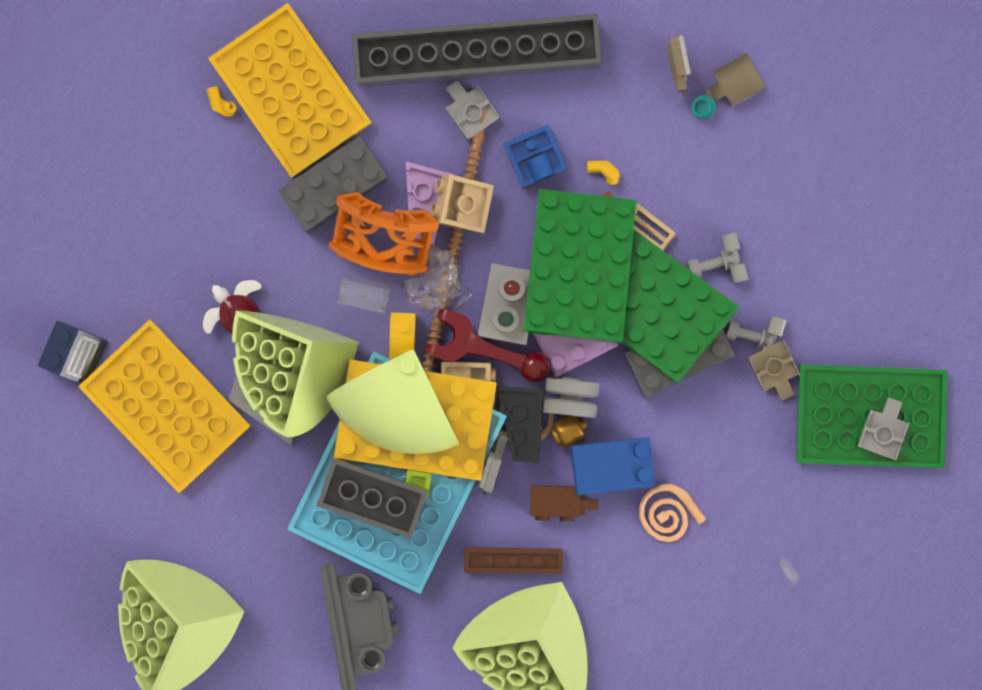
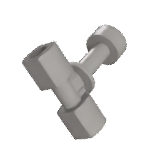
(728, 259)
(764, 339)

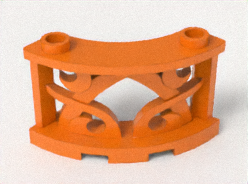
(360, 251)

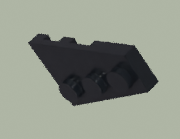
(523, 421)

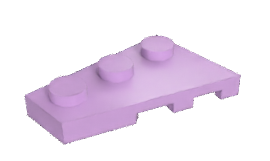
(421, 189)
(570, 352)

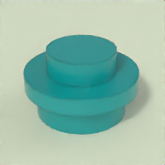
(703, 107)

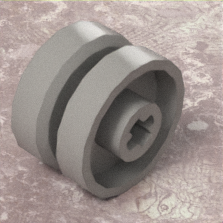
(571, 397)

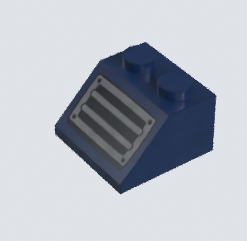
(72, 352)

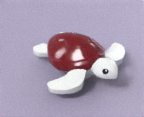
(230, 304)

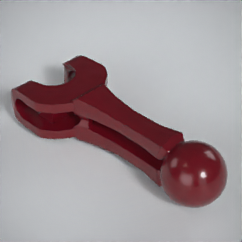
(533, 365)

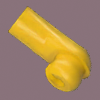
(220, 105)
(606, 168)

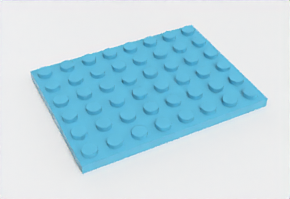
(379, 550)

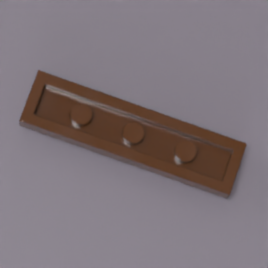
(513, 560)

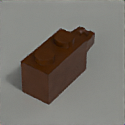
(558, 501)

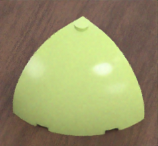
(289, 369)
(395, 408)
(173, 622)
(527, 642)

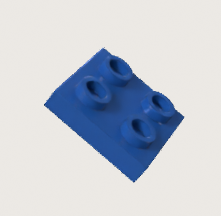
(535, 156)

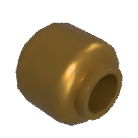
(569, 431)

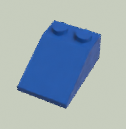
(612, 466)

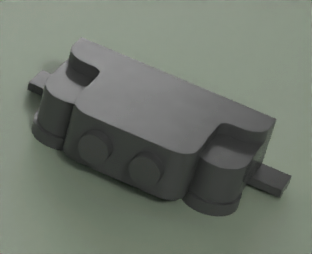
(358, 623)

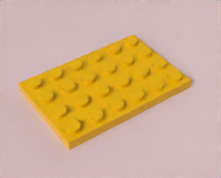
(290, 90)
(164, 406)
(468, 411)

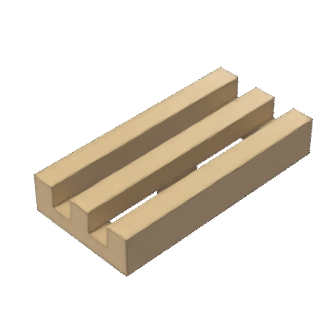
(671, 233)

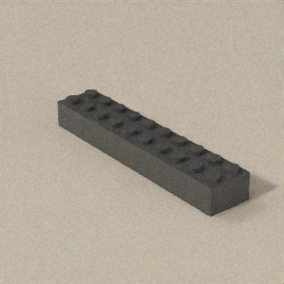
(476, 50)

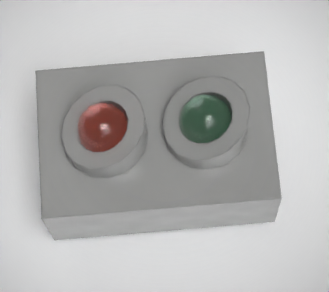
(505, 305)

